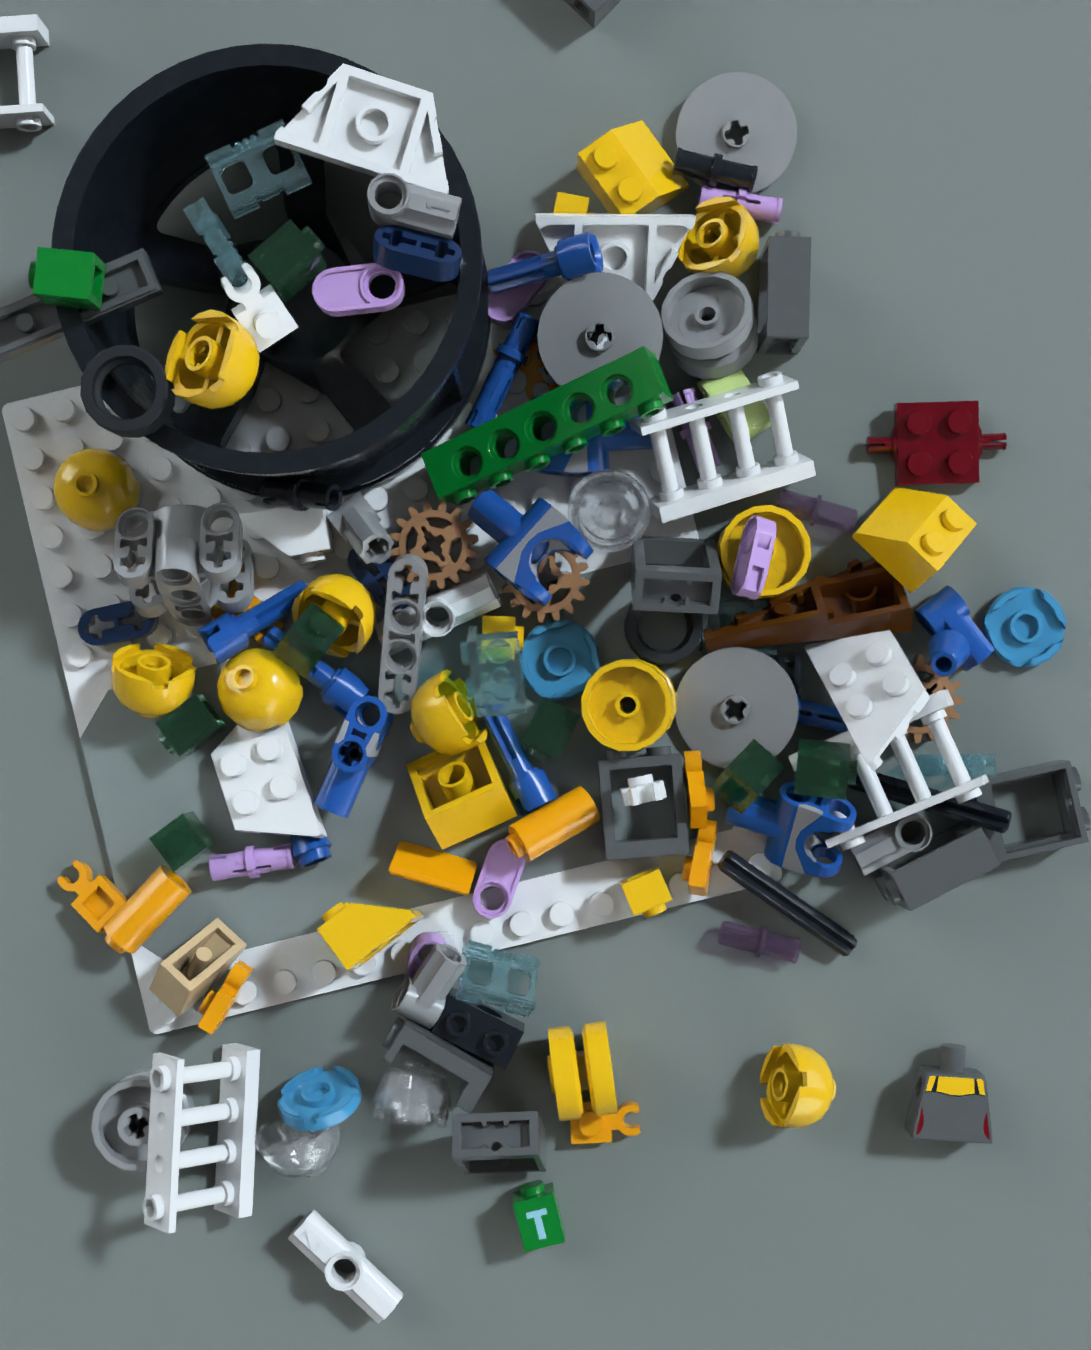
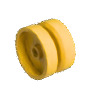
(789, 554)
(606, 694)
(581, 1071)

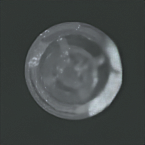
(609, 510)
(413, 1096)

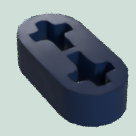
(416, 253)
(372, 583)
(120, 632)

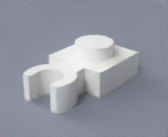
(259, 310)
(642, 790)

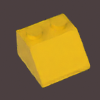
(630, 171)
(913, 534)
(460, 793)
(363, 930)

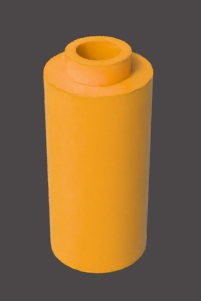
(552, 824)
(146, 910)

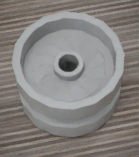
(710, 325)
(119, 1125)

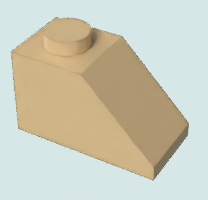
(196, 966)

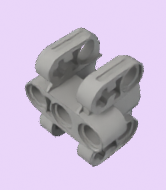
(184, 562)

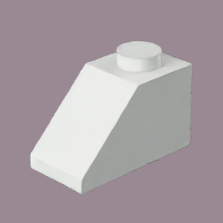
(296, 533)

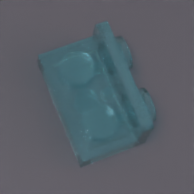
(495, 672)

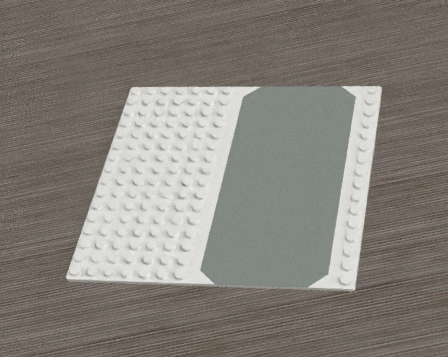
(146, 787)

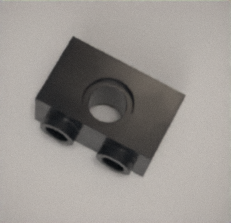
(479, 1029)

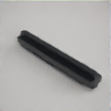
(968, 811)
(787, 903)

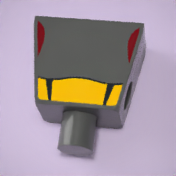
(949, 1101)

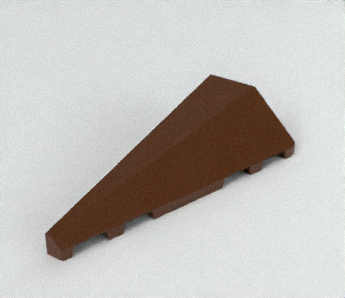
(838, 607)

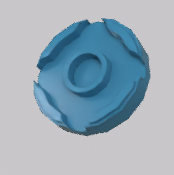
(1024, 626)
(559, 659)
(319, 1098)

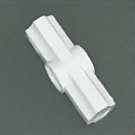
(461, 602)
(365, 1285)

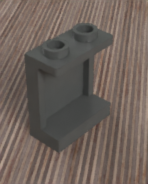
(464, 1064)

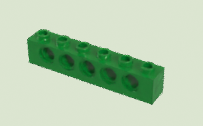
(449, 461)

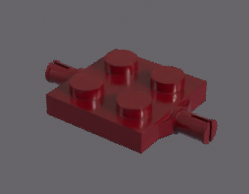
(936, 443)

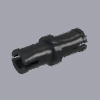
(714, 170)
(301, 494)

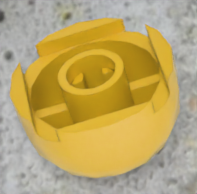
(721, 239)
(212, 361)
(95, 488)
(346, 603)
(152, 679)
(259, 690)
(444, 716)
(797, 1086)

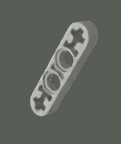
(407, 635)

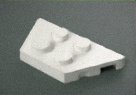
(371, 128)
(631, 244)
(870, 688)
(266, 783)

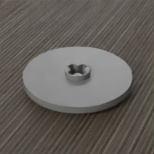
(751, 105)
(577, 311)
(739, 676)

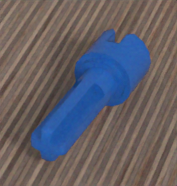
(570, 259)
(230, 634)
(337, 687)
(528, 785)

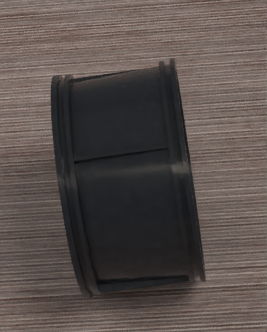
(132, 174)

